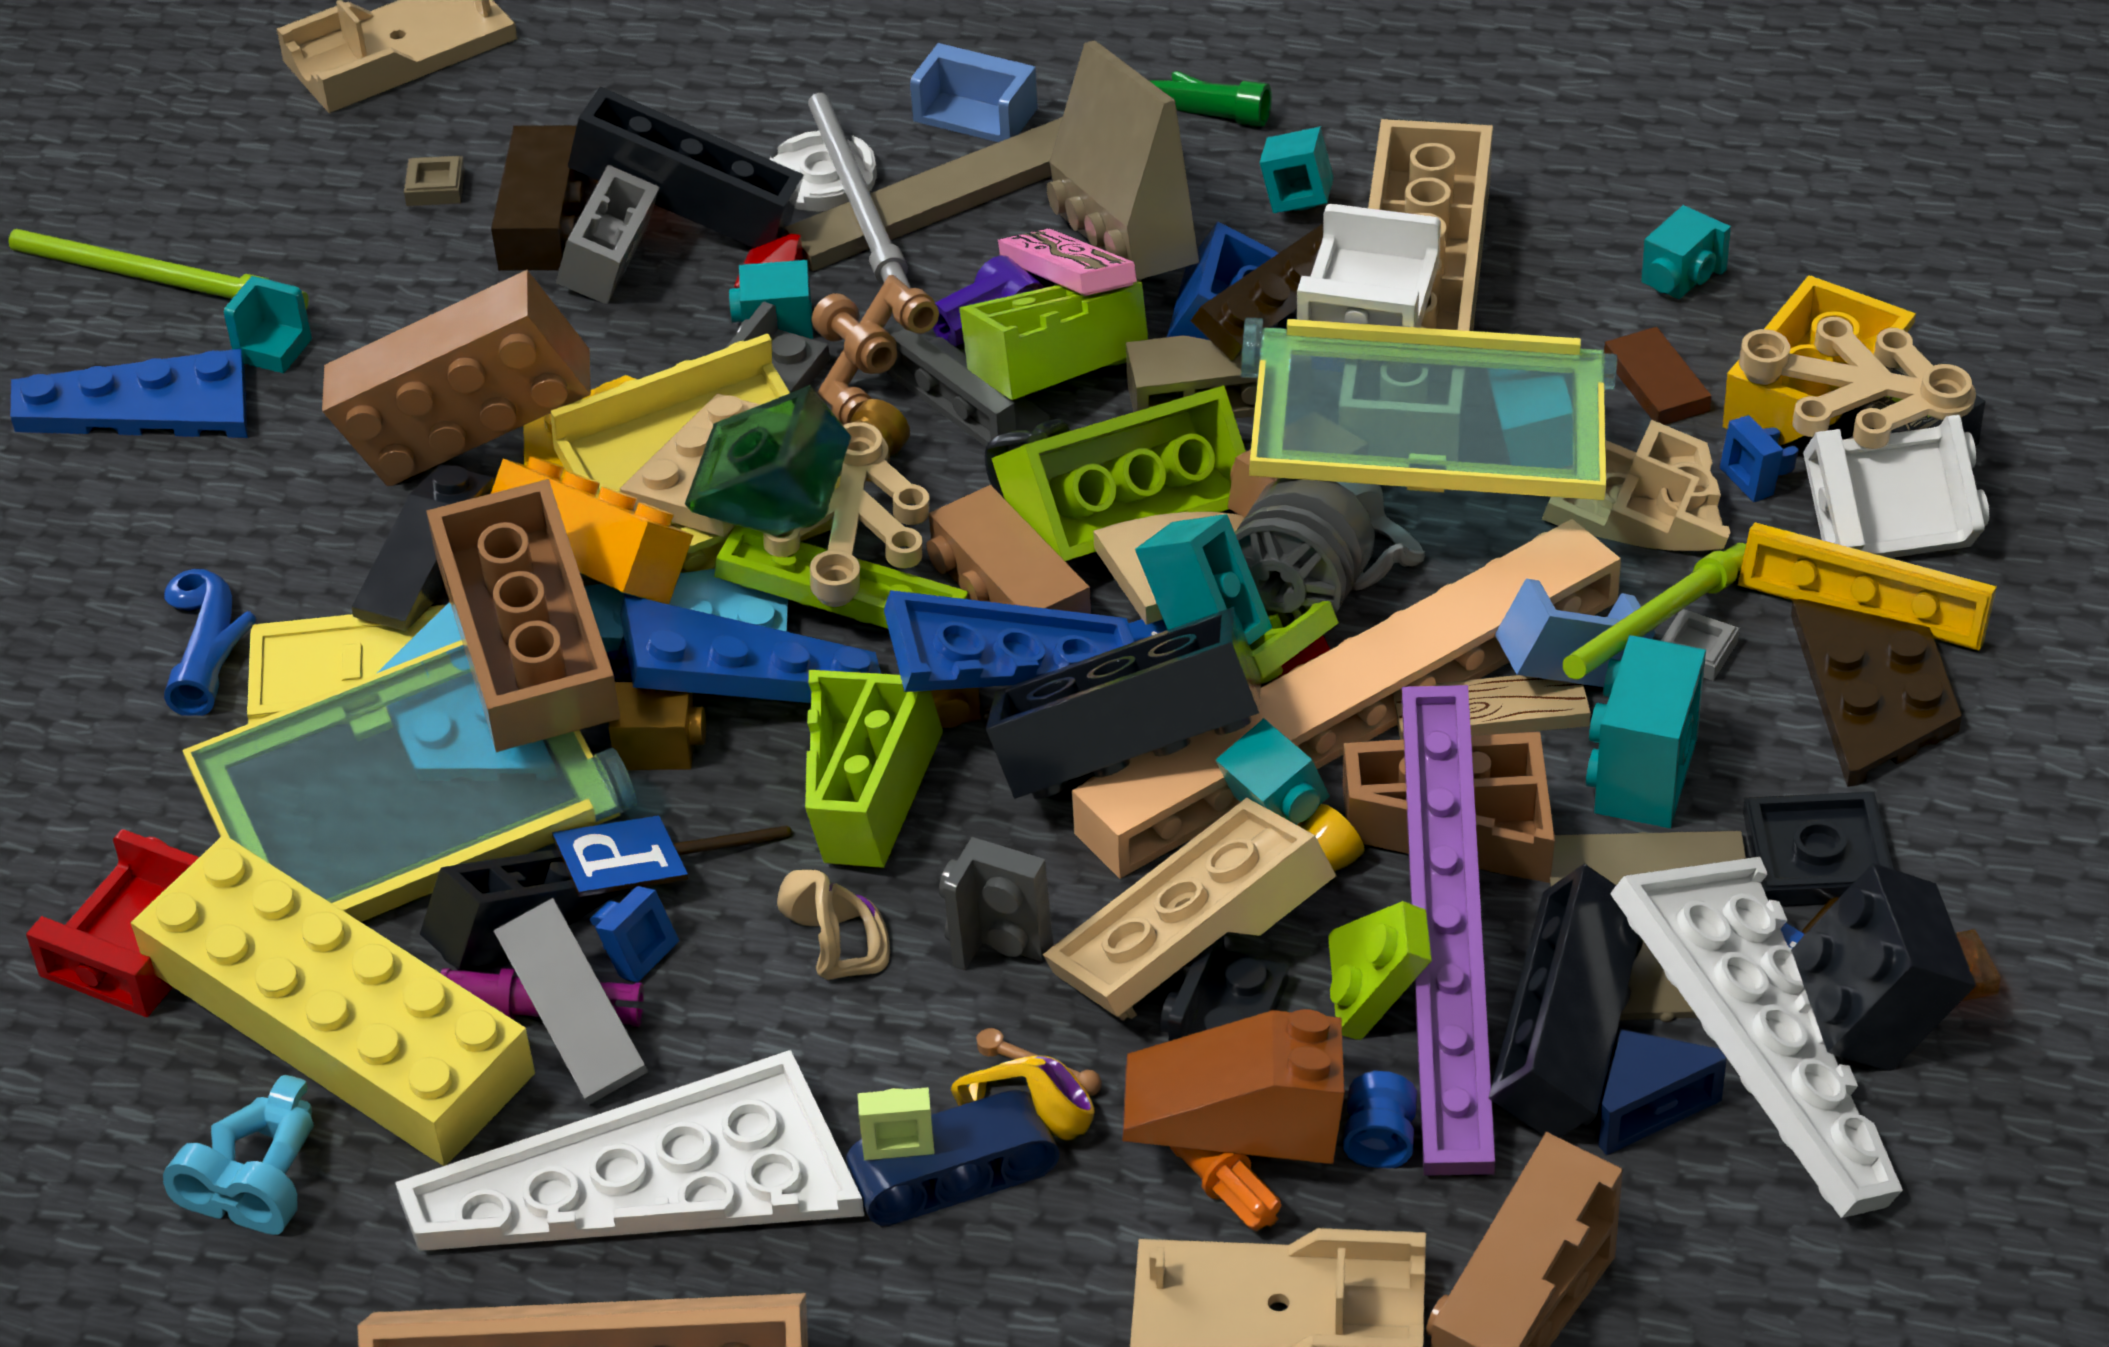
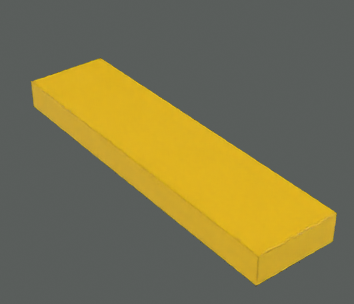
(1867, 583)

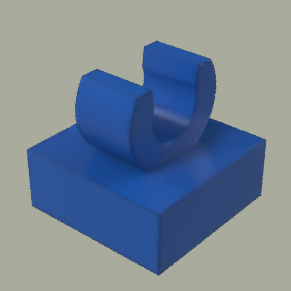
(1755, 458)
(635, 932)

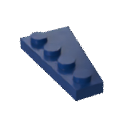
(166, 393)
(990, 644)
(725, 656)

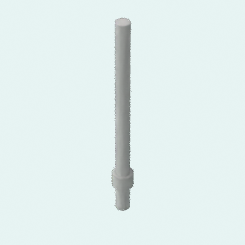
(885, 257)

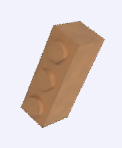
(1001, 556)

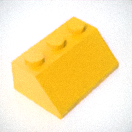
(1797, 320)

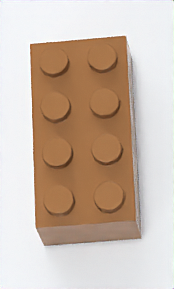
(456, 379)
(523, 615)

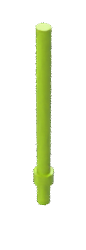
(129, 264)
(1708, 576)

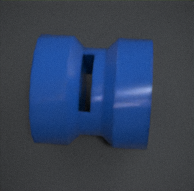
(1380, 1120)

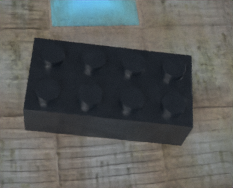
(1125, 705)

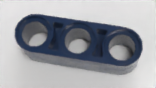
(975, 1154)

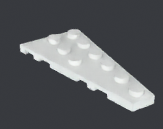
(1742, 982)
(686, 1159)

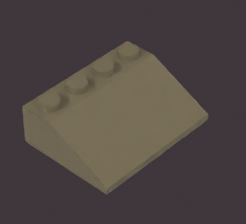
(1123, 167)

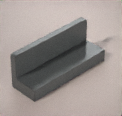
(941, 378)

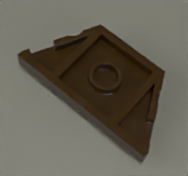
(1875, 685)

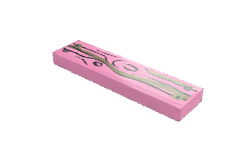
(1068, 261)

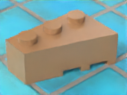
(1537, 1254)

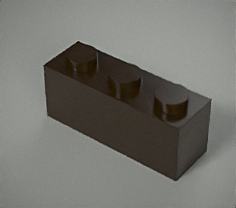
(537, 199)

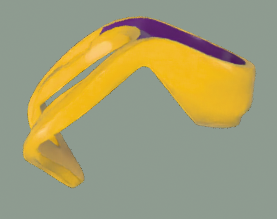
(1053, 1087)

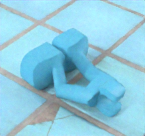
(253, 1192)

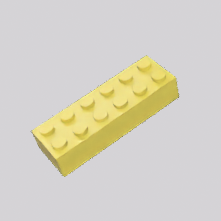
(335, 999)

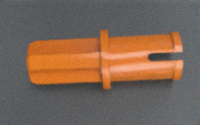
(1232, 1180)

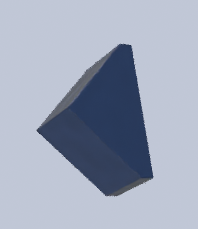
(1656, 1085)

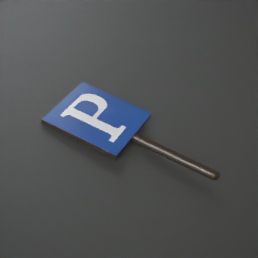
(638, 853)

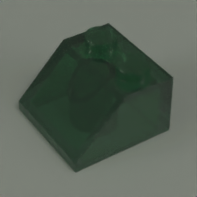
(771, 465)

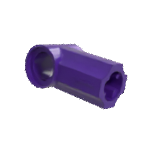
(994, 280)

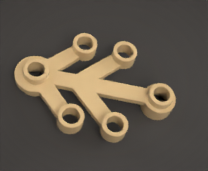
(1926, 391)
(836, 571)

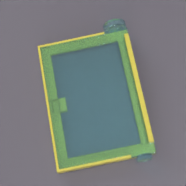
(1428, 408)
(394, 782)

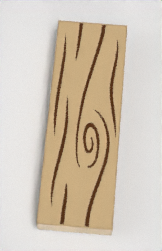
(1518, 705)

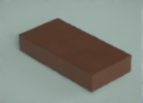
(1658, 376)

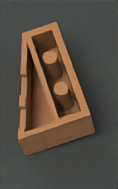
(1509, 796)

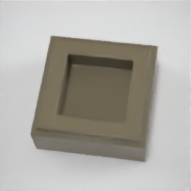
(434, 180)

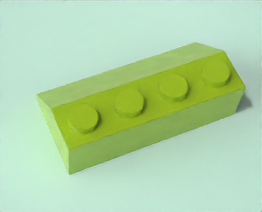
(1124, 470)

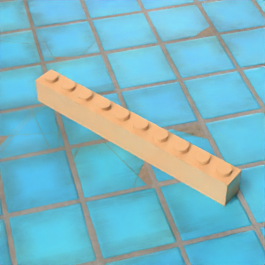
(1342, 694)

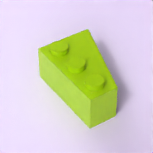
(1050, 335)
(865, 761)

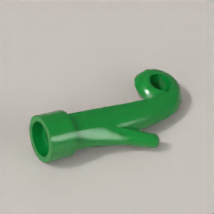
(1245, 102)

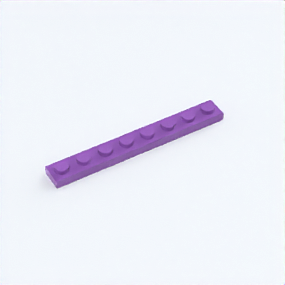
(1446, 884)

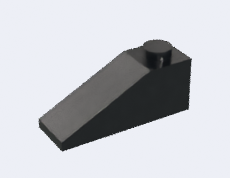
(406, 572)
(487, 894)

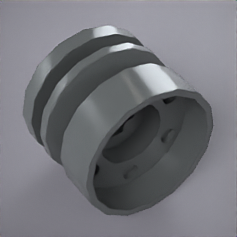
(1305, 545)

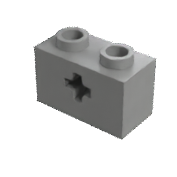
(607, 234)

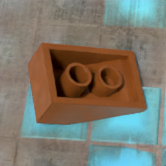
(1242, 1088)

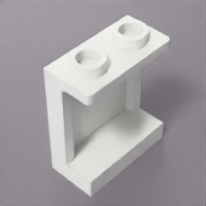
(1372, 268)
(1898, 497)

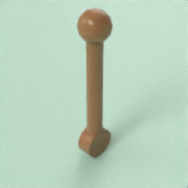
(991, 1043)

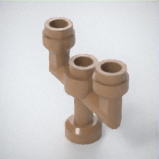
(867, 343)

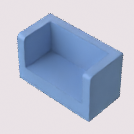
(973, 93)
(1541, 637)

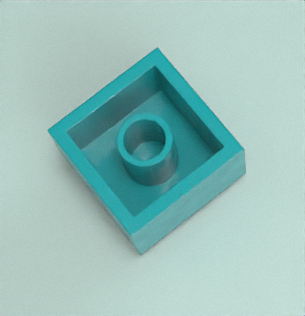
(1646, 730)

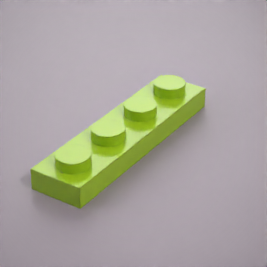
(751, 566)

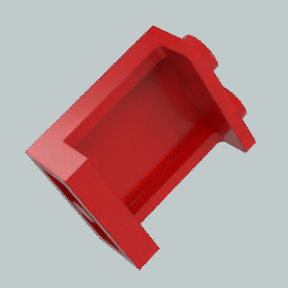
(97, 945)

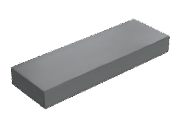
(570, 1001)

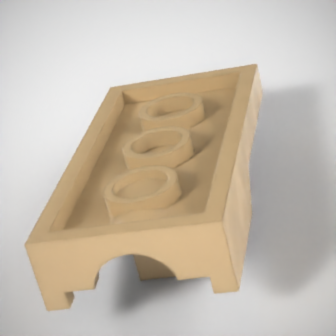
(361, 52)
(1226, 879)
(1336, 1285)

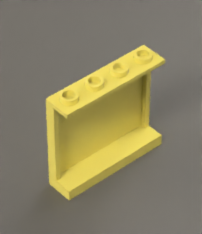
(626, 426)

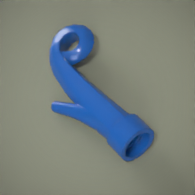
(195, 679)

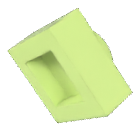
(896, 1123)

